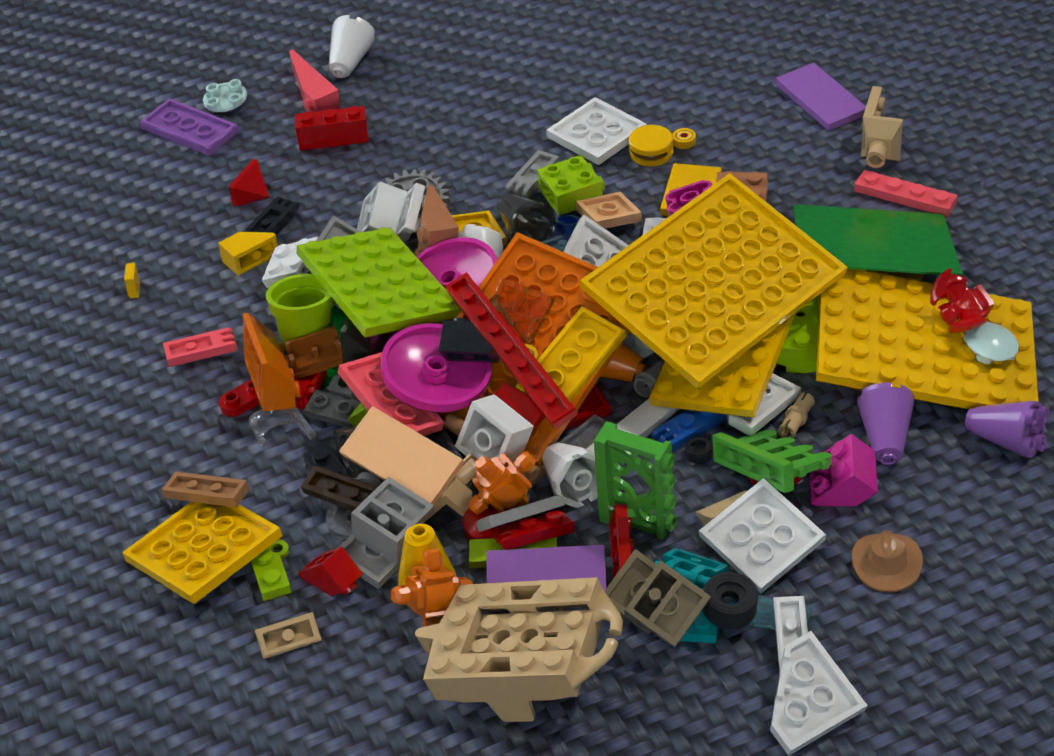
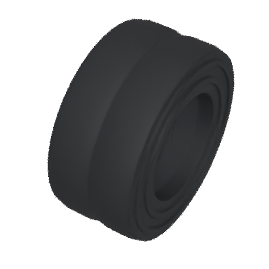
(730, 585)

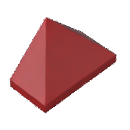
(248, 185)

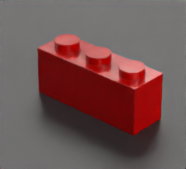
(331, 128)

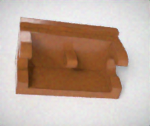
(314, 352)

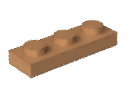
(205, 489)

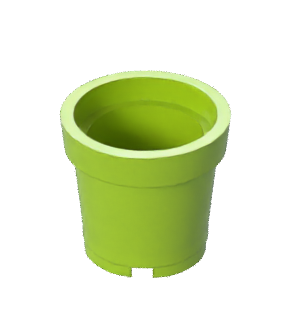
(299, 306)

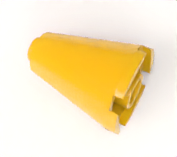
(416, 541)

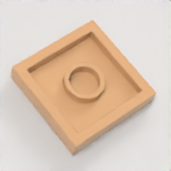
(609, 210)

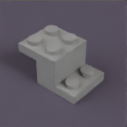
(381, 527)

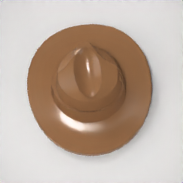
(887, 561)

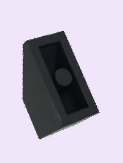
(464, 343)

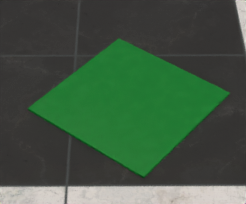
(881, 238)

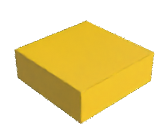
(132, 280)

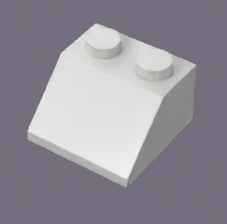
(493, 429)

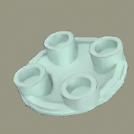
(224, 96)
(992, 343)

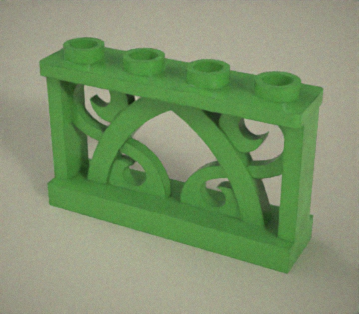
(620, 446)

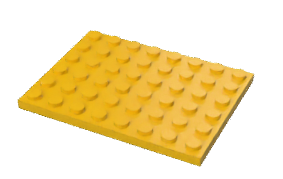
(713, 279)
(888, 332)

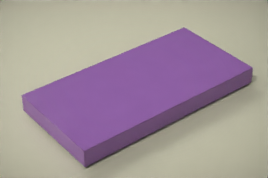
(821, 96)
(189, 126)
(546, 564)

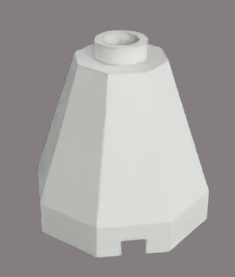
(571, 473)

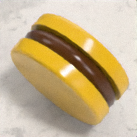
(651, 145)

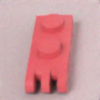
(200, 346)

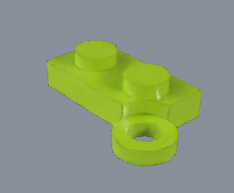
(271, 572)

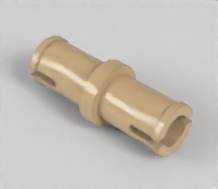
(796, 415)

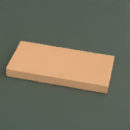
(402, 454)

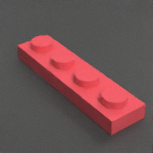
(905, 193)

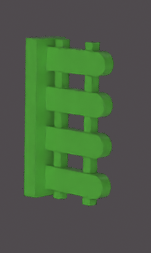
(768, 457)

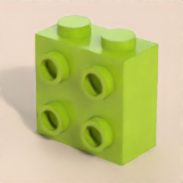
(568, 182)

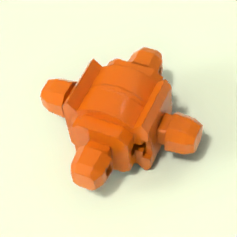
(501, 482)
(429, 588)

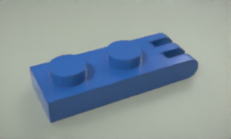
(687, 426)

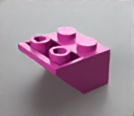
(849, 477)

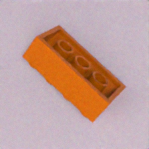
(268, 367)

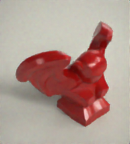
(963, 303)

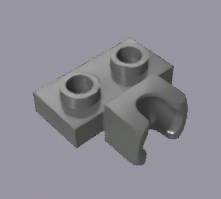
(333, 406)

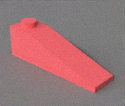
(316, 90)

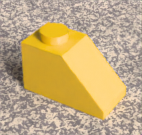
(247, 250)

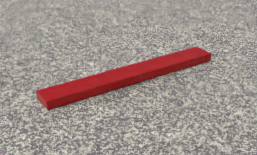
(511, 351)

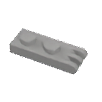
(526, 179)

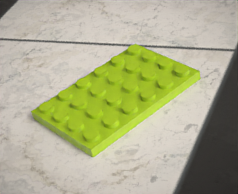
(377, 281)

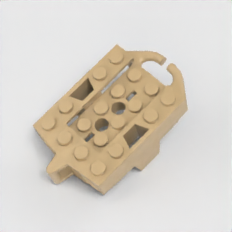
(509, 655)

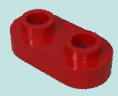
(239, 400)

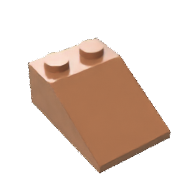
(435, 222)

